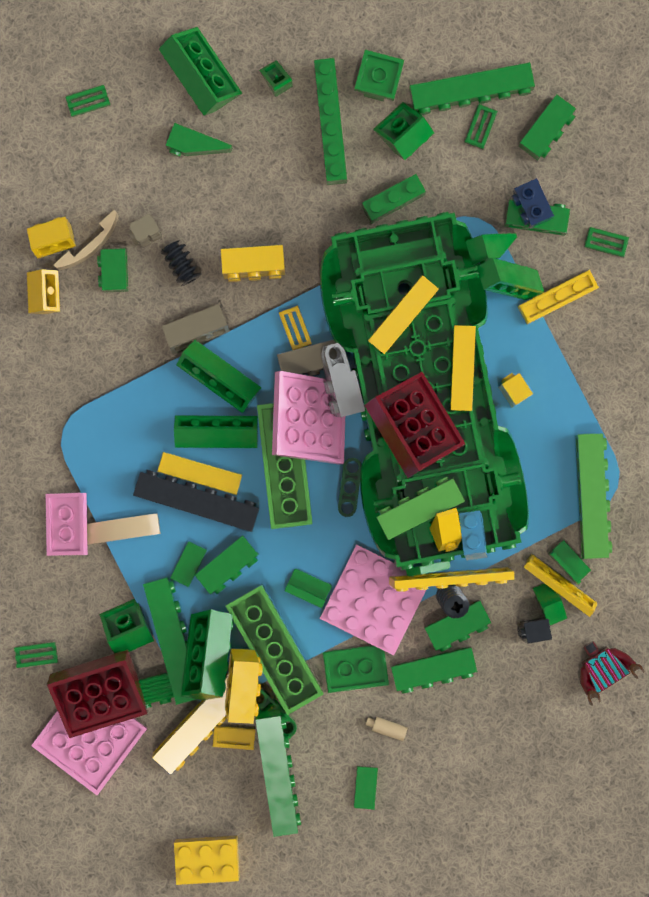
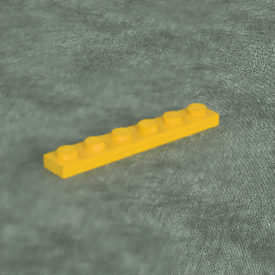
(443, 579)

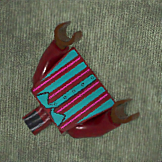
(604, 669)

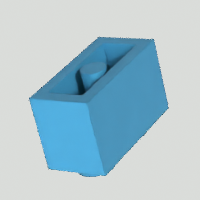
(473, 535)

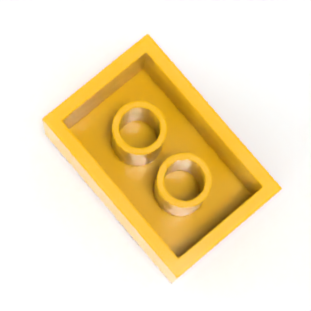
(253, 263)
(242, 686)
(206, 860)

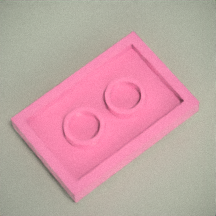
(66, 524)

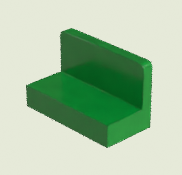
(569, 562)
(308, 588)

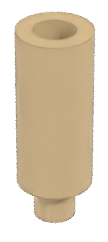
(387, 728)

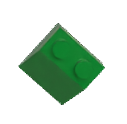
(404, 130)
(126, 627)

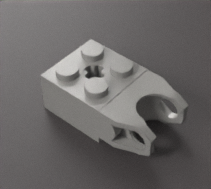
(341, 383)

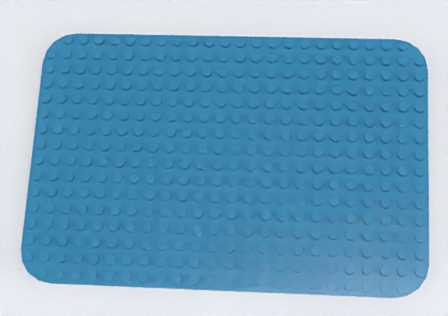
(134, 424)

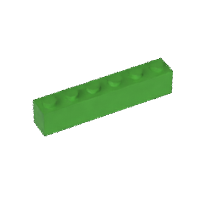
(592, 496)

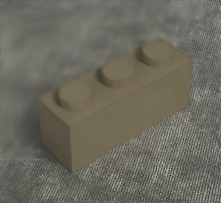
(195, 326)
(305, 360)

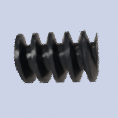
(180, 263)
(452, 601)

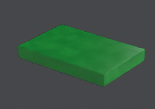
(355, 668)

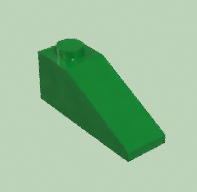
(193, 143)
(489, 246)

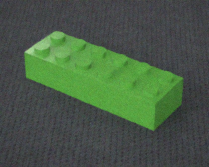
(284, 479)
(278, 652)

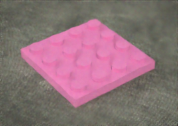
(304, 421)
(367, 603)
(90, 756)

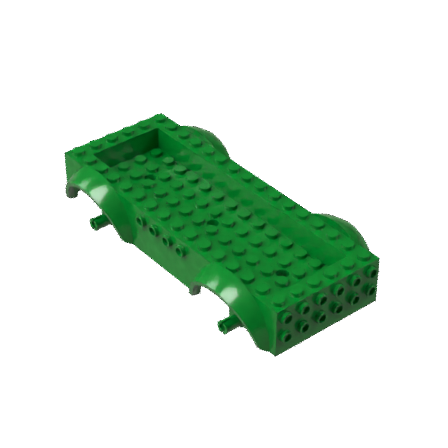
(488, 463)

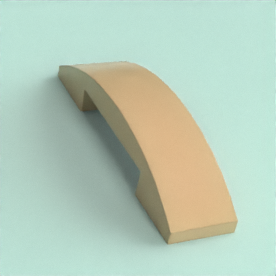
(68, 260)
(123, 528)

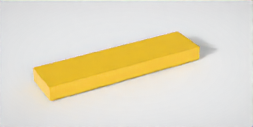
(558, 297)
(403, 314)
(463, 368)
(200, 473)
(560, 585)

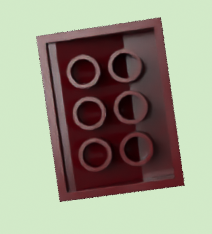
(414, 424)
(97, 694)

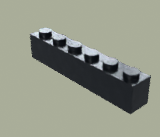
(195, 501)

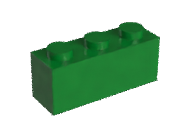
(548, 128)
(393, 199)
(557, 225)
(227, 565)
(451, 629)

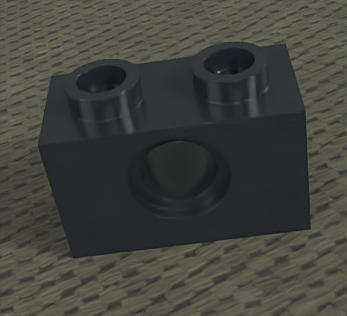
(534, 630)

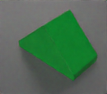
(276, 78)
(550, 603)

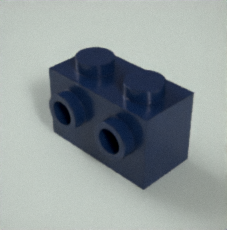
(532, 203)

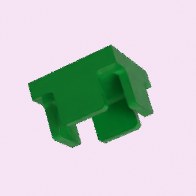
(379, 76)

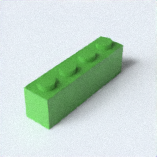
(419, 509)

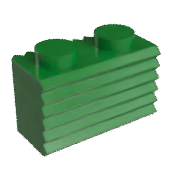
(156, 689)

